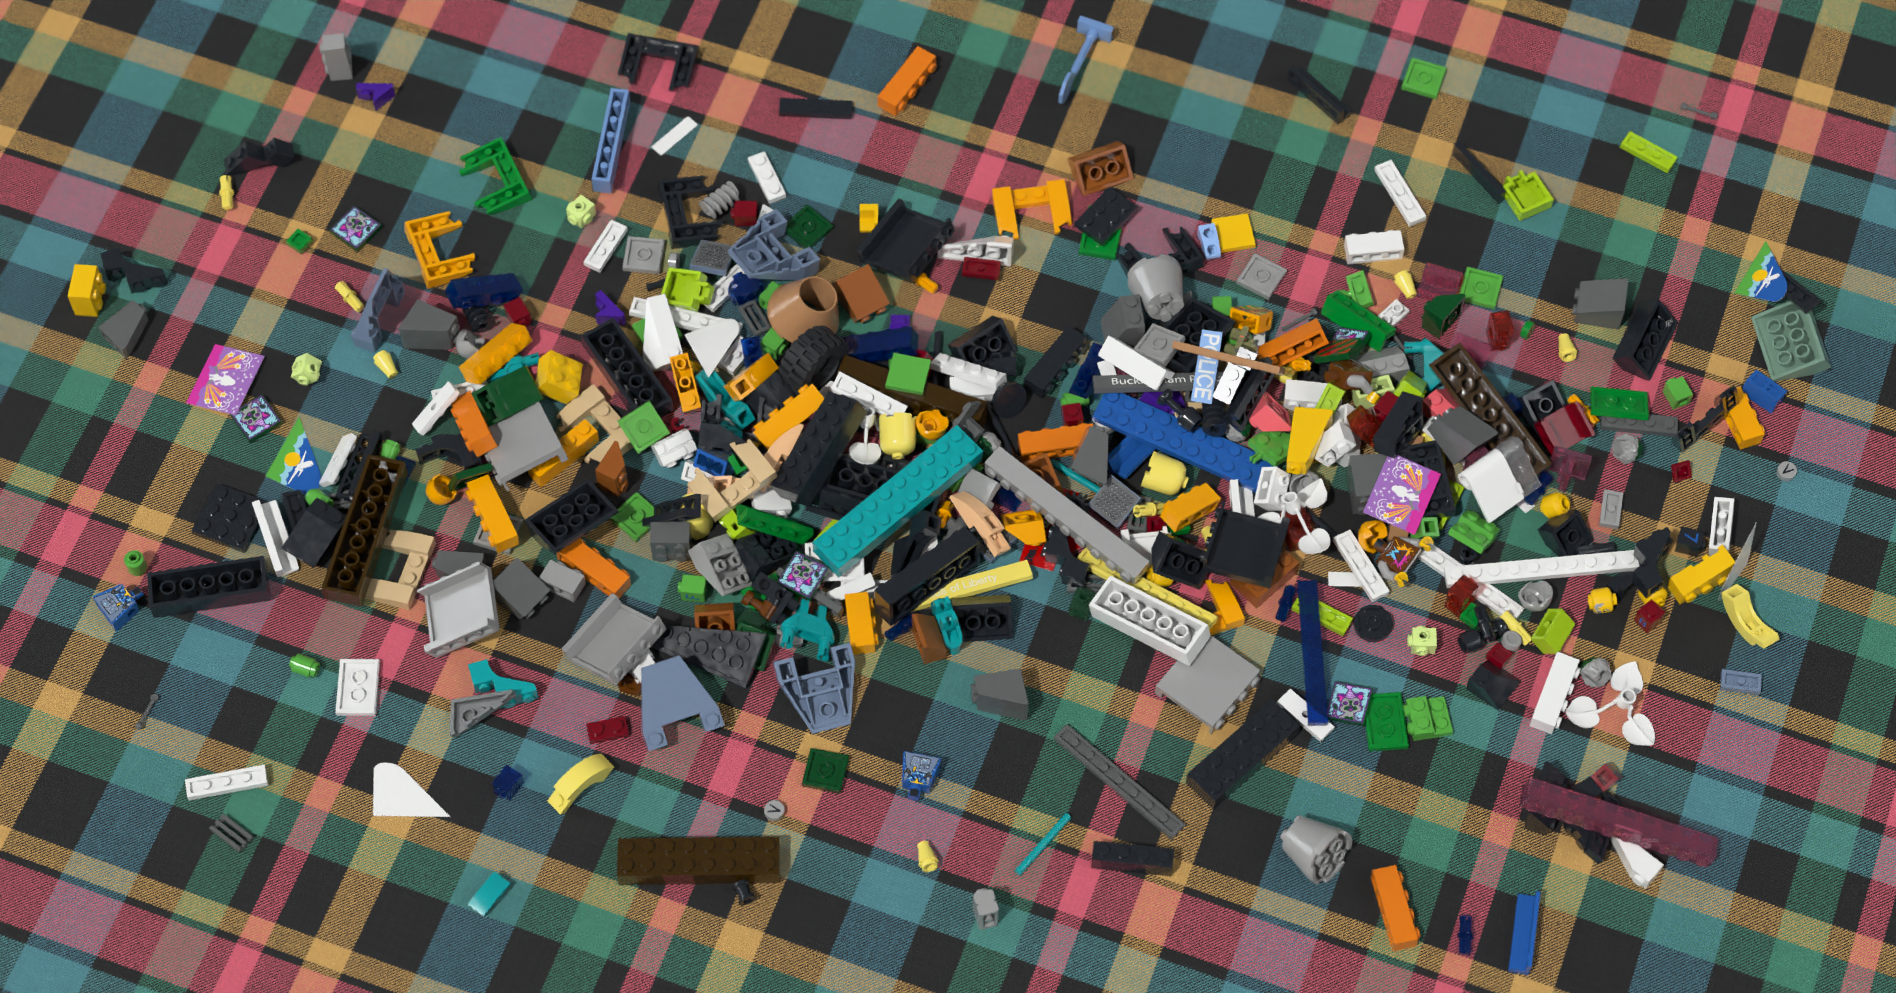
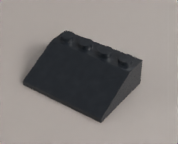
(1190, 322)
(570, 517)

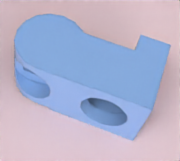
(1209, 241)

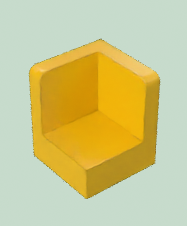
(868, 217)

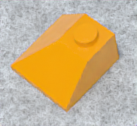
(1026, 526)

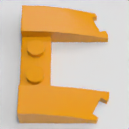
(1052, 194)
(420, 233)
(1227, 607)

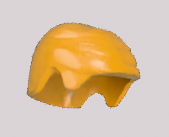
(932, 424)
(438, 490)
(1370, 532)

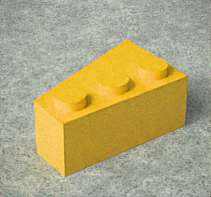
(1702, 577)

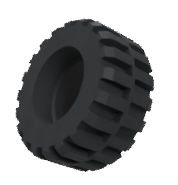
(813, 358)

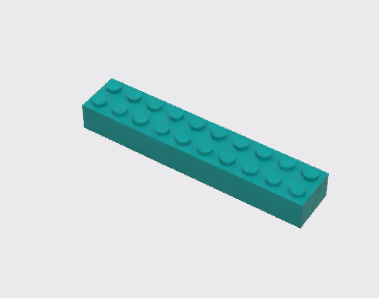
(897, 501)

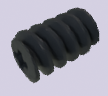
(478, 318)
(1213, 420)

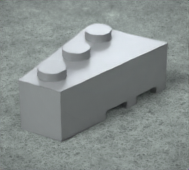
(336, 56)

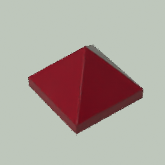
(1681, 471)
(1155, 523)

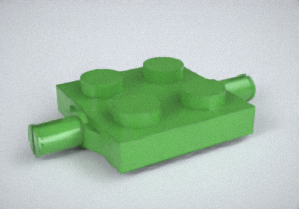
(1270, 446)

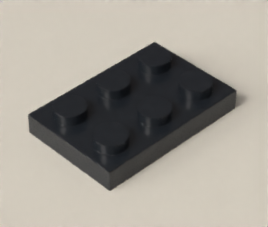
(1105, 216)

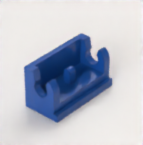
(1763, 391)

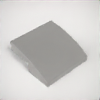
(980, 487)

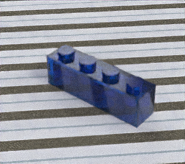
(483, 290)
(883, 344)

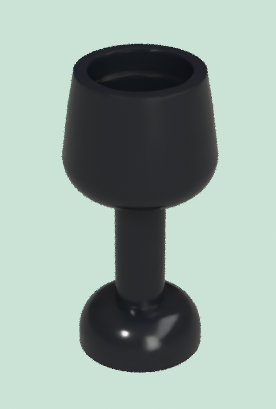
(1188, 417)
(1472, 640)

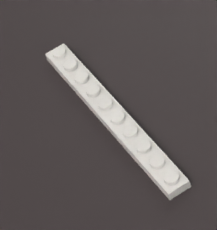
(1544, 568)

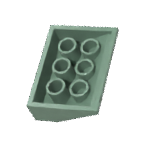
(1790, 342)

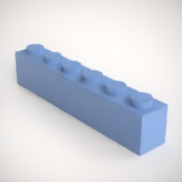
(611, 140)

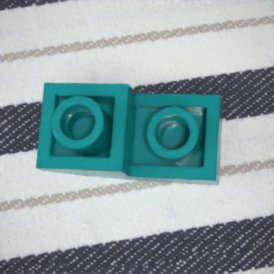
(489, 893)

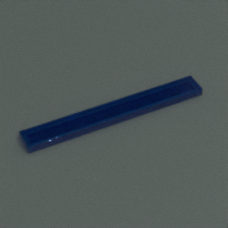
(1312, 653)

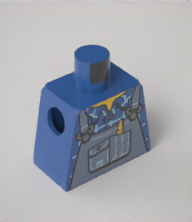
(718, 463)
(118, 604)
(919, 773)

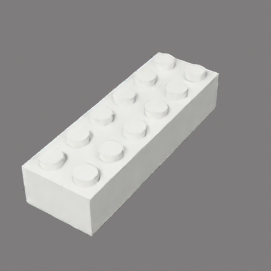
(1149, 620)

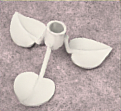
(866, 452)
(1312, 497)
(1629, 681)

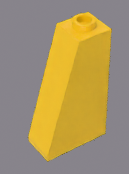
(1305, 437)

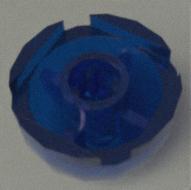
(744, 288)

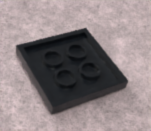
(228, 518)

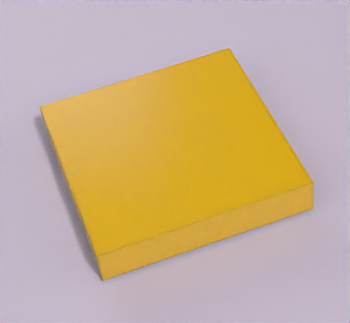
(1234, 233)

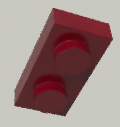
(981, 268)
(607, 730)

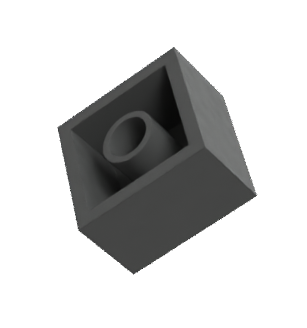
(670, 541)

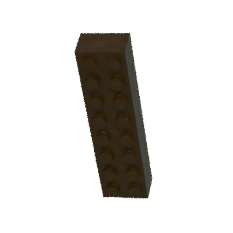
(1477, 395)
(934, 396)
(364, 530)
(698, 860)

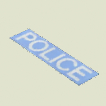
(1206, 368)

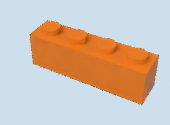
(907, 81)
(1294, 343)
(473, 425)
(1054, 442)
(595, 568)
(1394, 908)

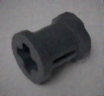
(1464, 552)
(744, 893)

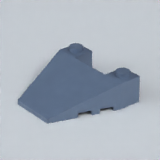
(765, 258)
(387, 290)
(672, 694)
(823, 696)

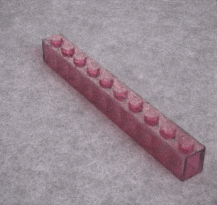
(1618, 822)

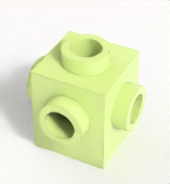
(580, 211)
(306, 369)
(1422, 640)

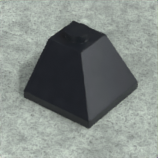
(1565, 533)
(1492, 684)

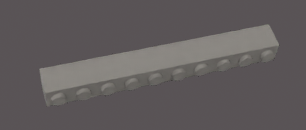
(1066, 515)

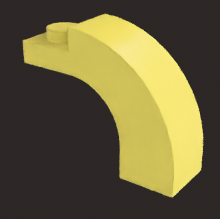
(1744, 618)
(582, 775)

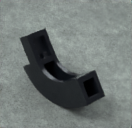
(448, 446)

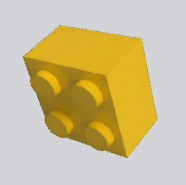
(86, 290)
(558, 376)

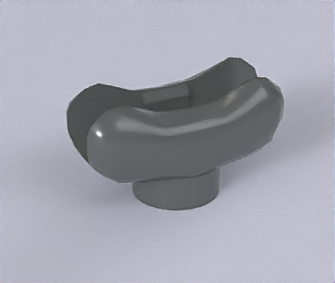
(953, 525)

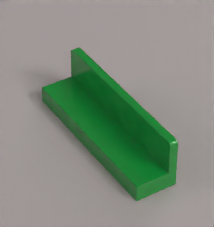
(1352, 315)
(773, 524)

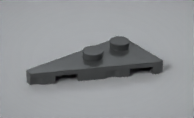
(472, 709)

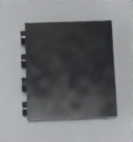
(904, 242)
(1244, 547)

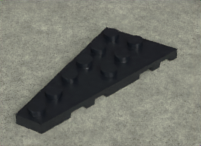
(717, 651)

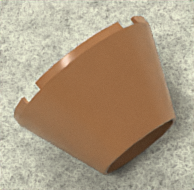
(792, 317)

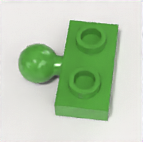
(1359, 289)

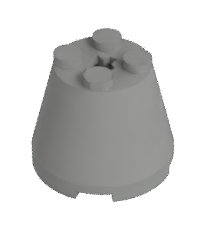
(1158, 285)
(1316, 848)

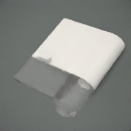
(1500, 478)

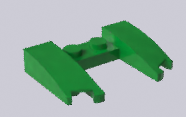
(497, 154)

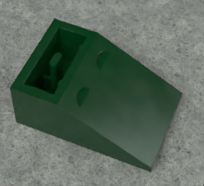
(507, 395)

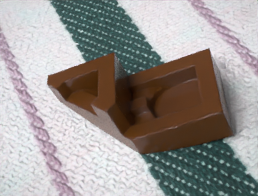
(629, 685)

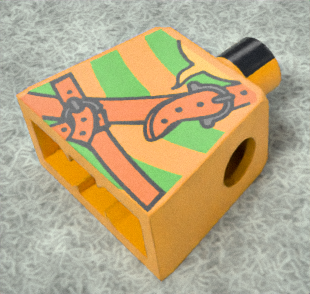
(1257, 318)

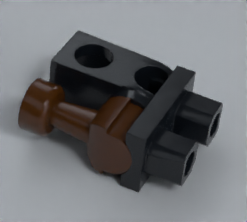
(776, 599)

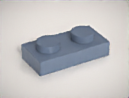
(1740, 682)

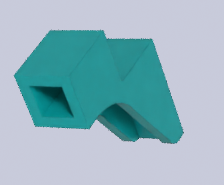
(734, 410)
(485, 679)

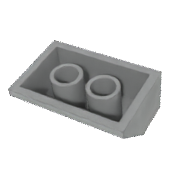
(1386, 362)

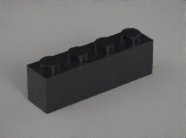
(1055, 362)
(1132, 858)

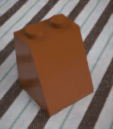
(861, 294)

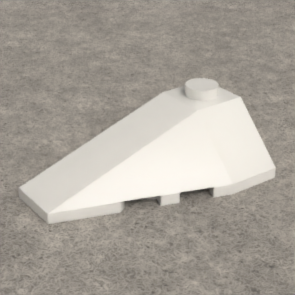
(991, 248)
(659, 334)

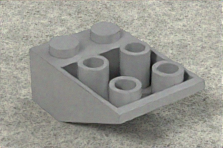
(720, 564)

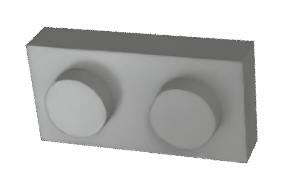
(1610, 509)

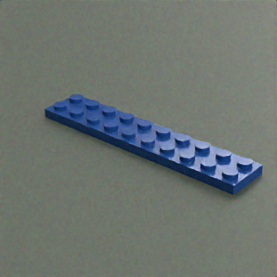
(1163, 433)

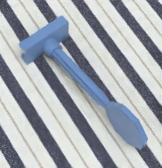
(1093, 31)

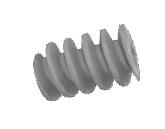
(719, 200)

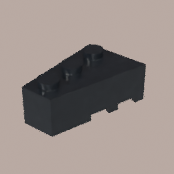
(1400, 425)

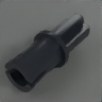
(1595, 548)
(1484, 623)

